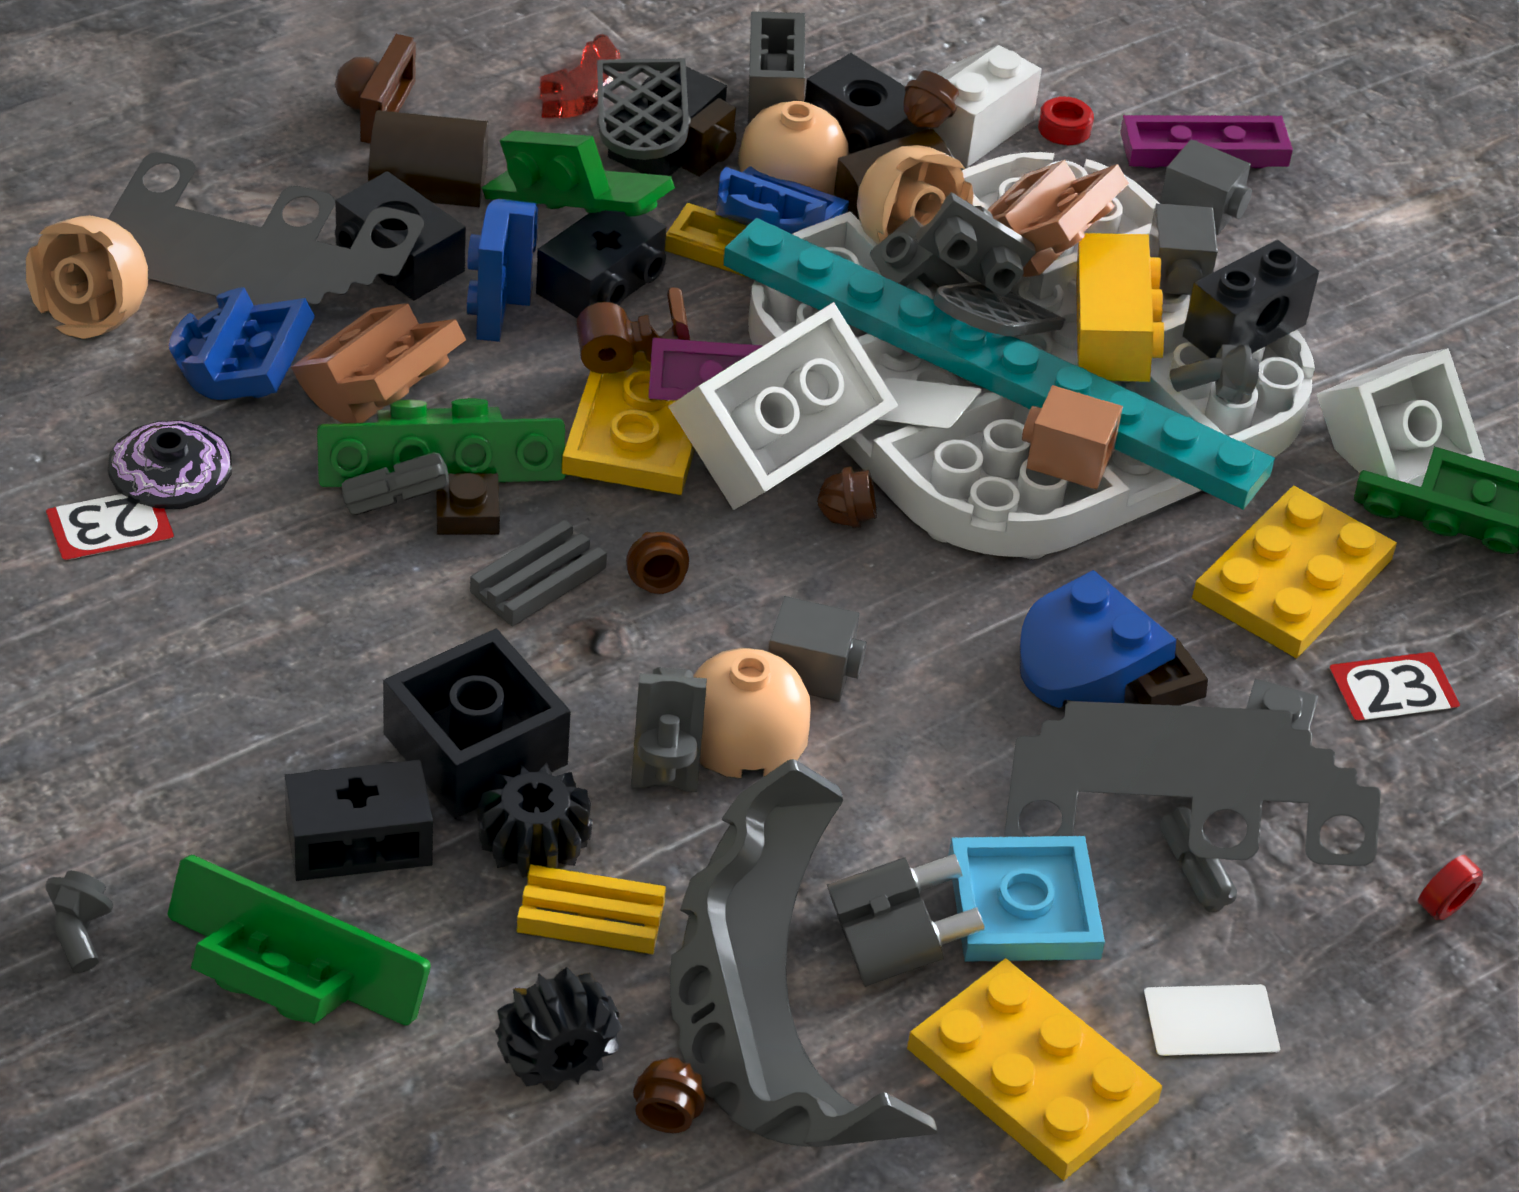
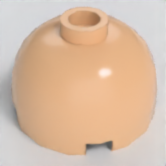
(794, 145)
(906, 185)
(87, 275)
(752, 712)

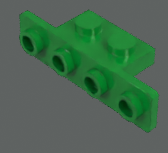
(569, 173)
(466, 436)
(1455, 498)
(291, 951)

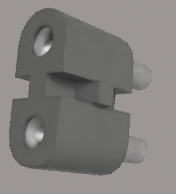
(889, 921)

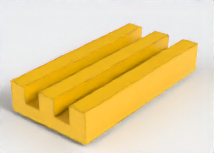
(702, 236)
(593, 900)

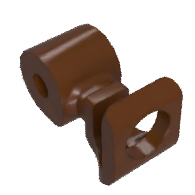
(609, 327)

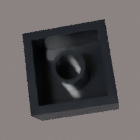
(474, 718)

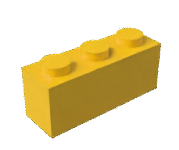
(1118, 306)

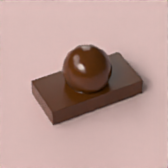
(378, 86)

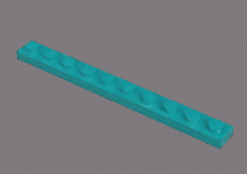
(994, 361)

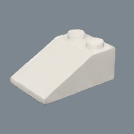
(783, 406)

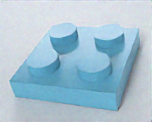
(1031, 898)

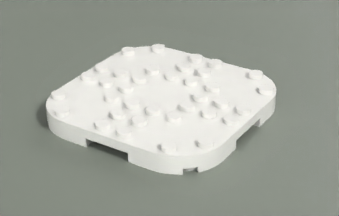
(974, 479)

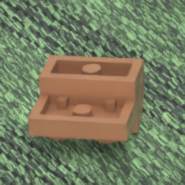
(1056, 208)
(375, 361)

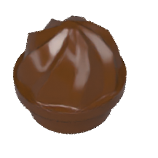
(929, 100)
(848, 498)
(657, 562)
(669, 1095)

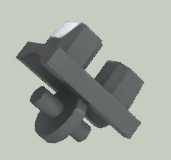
(976, 244)
(668, 729)

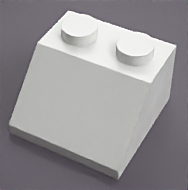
(993, 102)
(1398, 415)

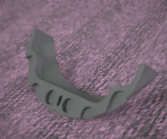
(733, 975)

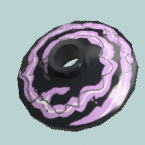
(170, 464)

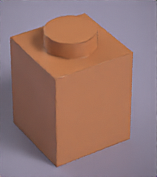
(1072, 436)

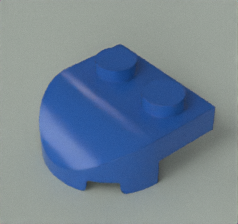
(773, 200)
(503, 264)
(240, 345)
(1089, 643)

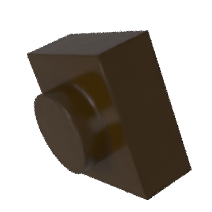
(709, 137)
(469, 505)
(1173, 682)

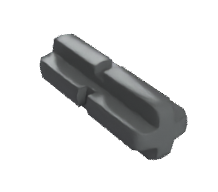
(381, 488)
(1205, 875)

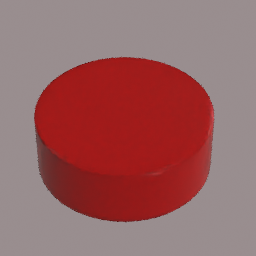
(1065, 120)
(1451, 888)

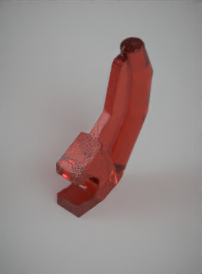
(576, 91)

